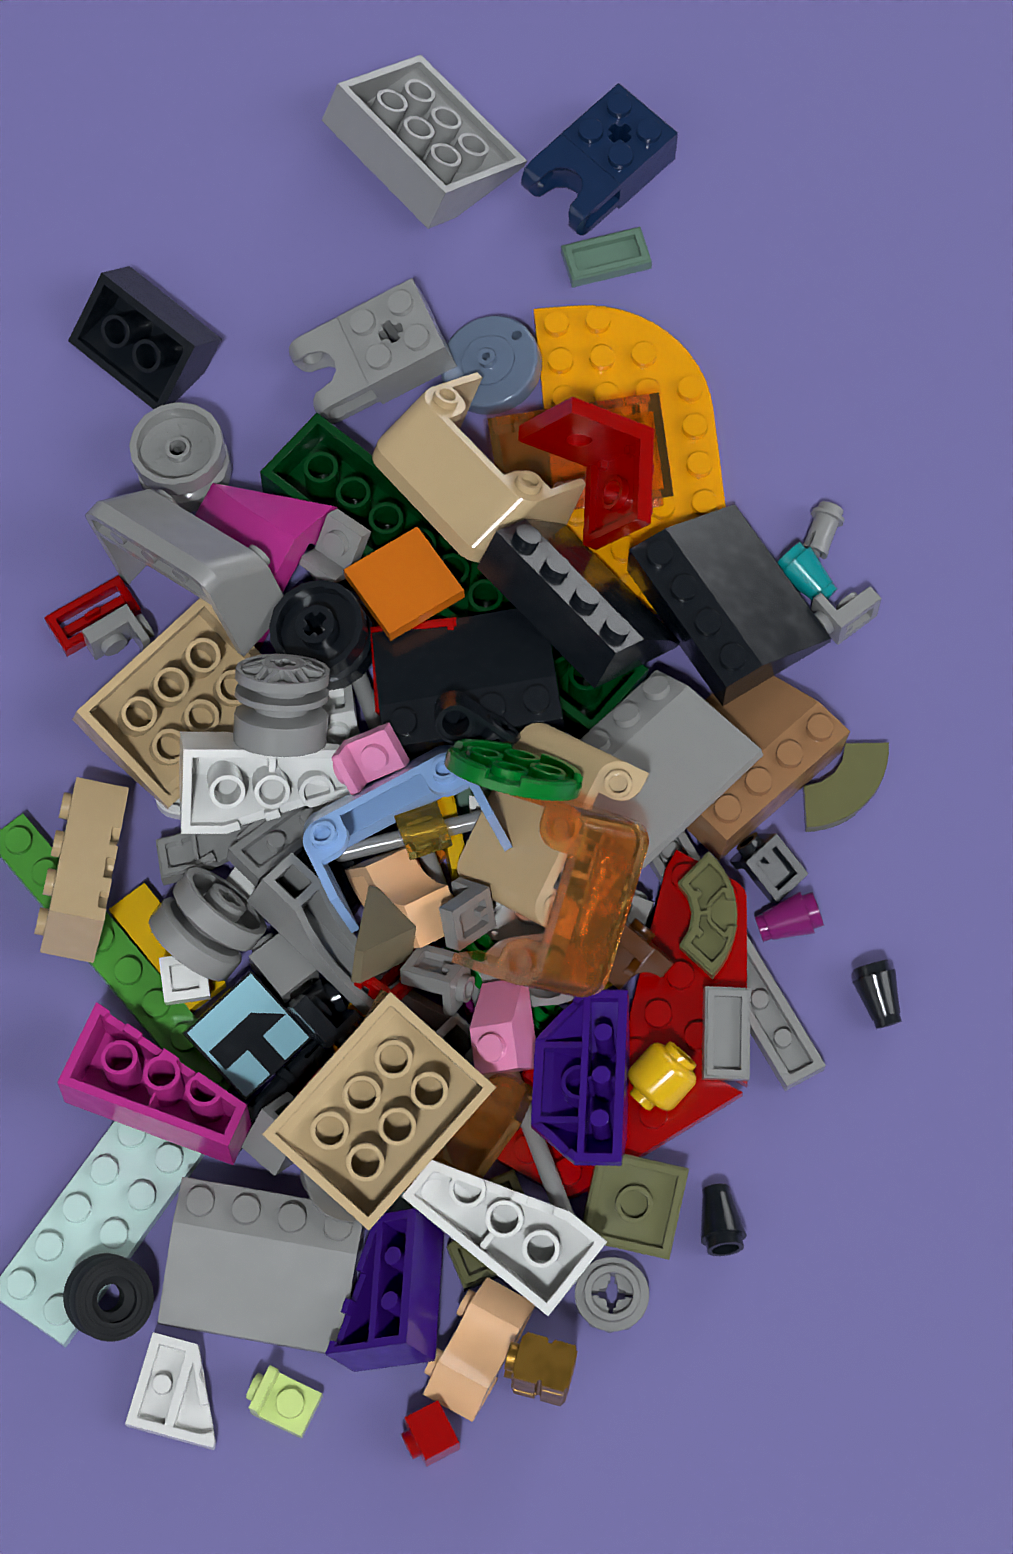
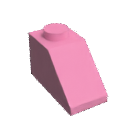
(503, 1029)

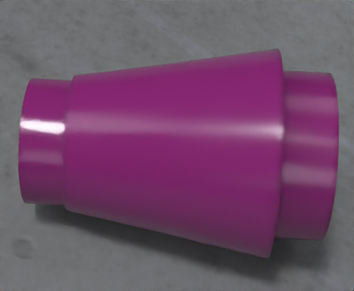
(790, 918)

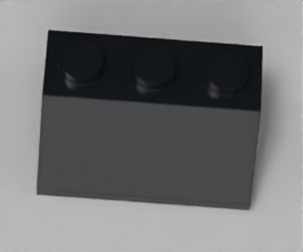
(143, 337)

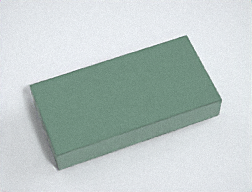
(606, 257)

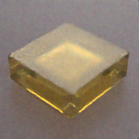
(423, 831)

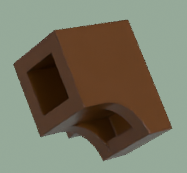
(637, 955)

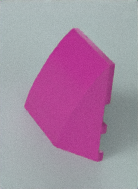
(270, 522)

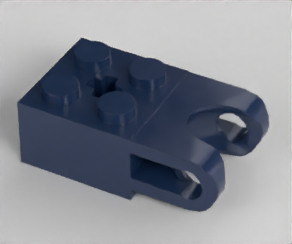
(603, 157)

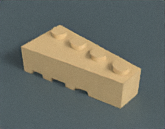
(84, 870)

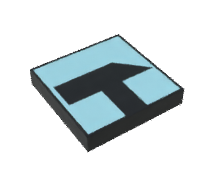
(247, 1035)

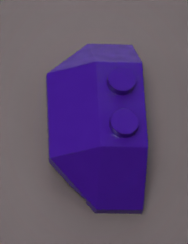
(584, 1080)

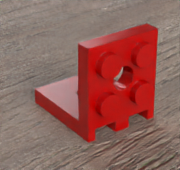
(616, 461)

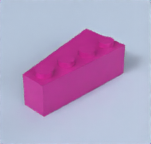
(149, 1089)

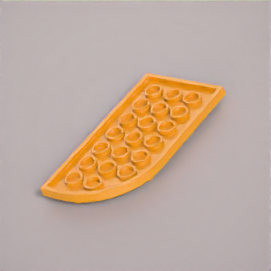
(617, 354)

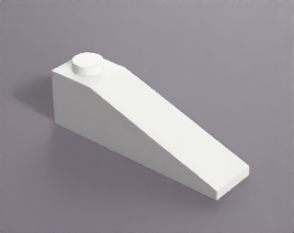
(233, 787)
(516, 1236)

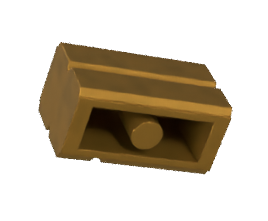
(541, 1368)

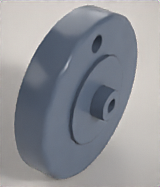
(504, 357)

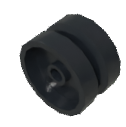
(327, 625)

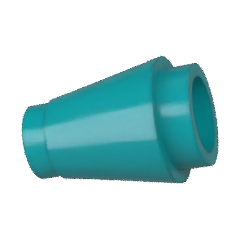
(806, 572)

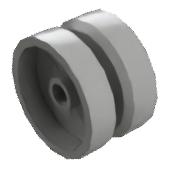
(180, 453)
(207, 924)

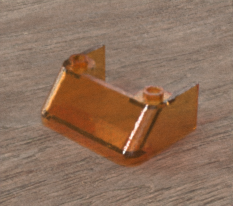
(588, 908)

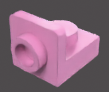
(368, 757)

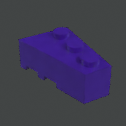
(395, 1298)

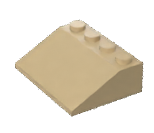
(169, 688)
(379, 1111)

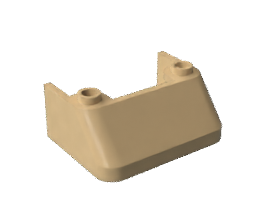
(453, 478)

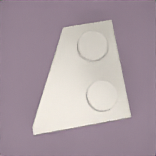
(173, 1394)

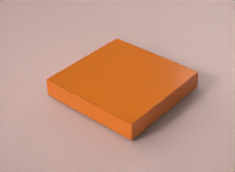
(404, 583)

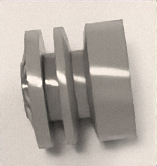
(281, 705)

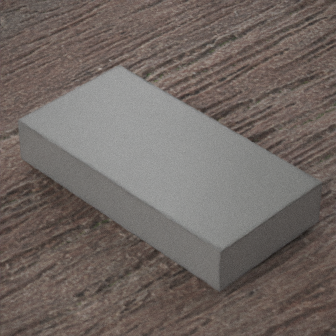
(726, 1033)

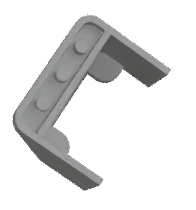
(158, 533)

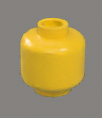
(662, 1076)

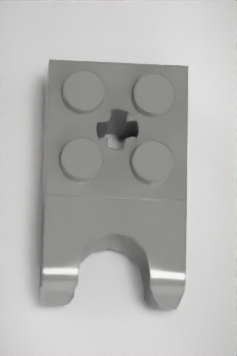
(376, 352)

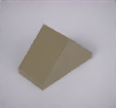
(383, 937)

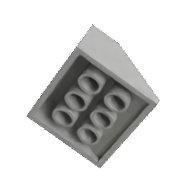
(421, 139)
(684, 748)
(258, 1266)

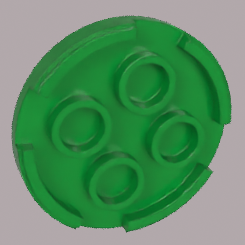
(513, 770)

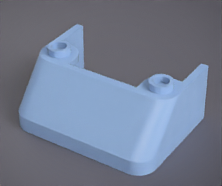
(360, 815)

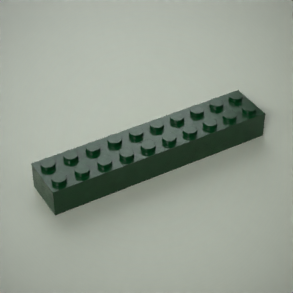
(336, 471)

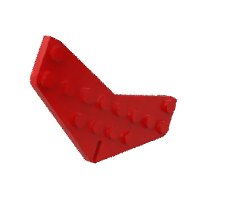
(660, 1013)

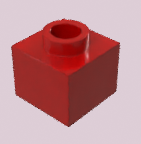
(430, 1434)

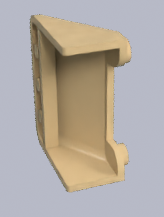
(528, 871)

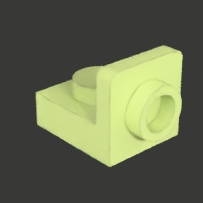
(283, 1401)

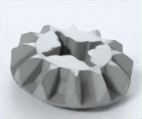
(628, 1280)

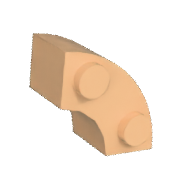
(407, 888)
(478, 1349)

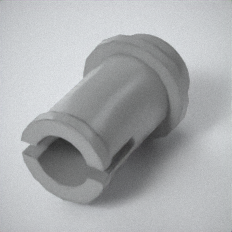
(823, 528)

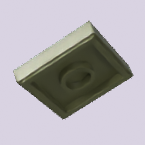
(636, 1204)

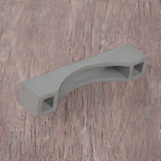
(302, 913)

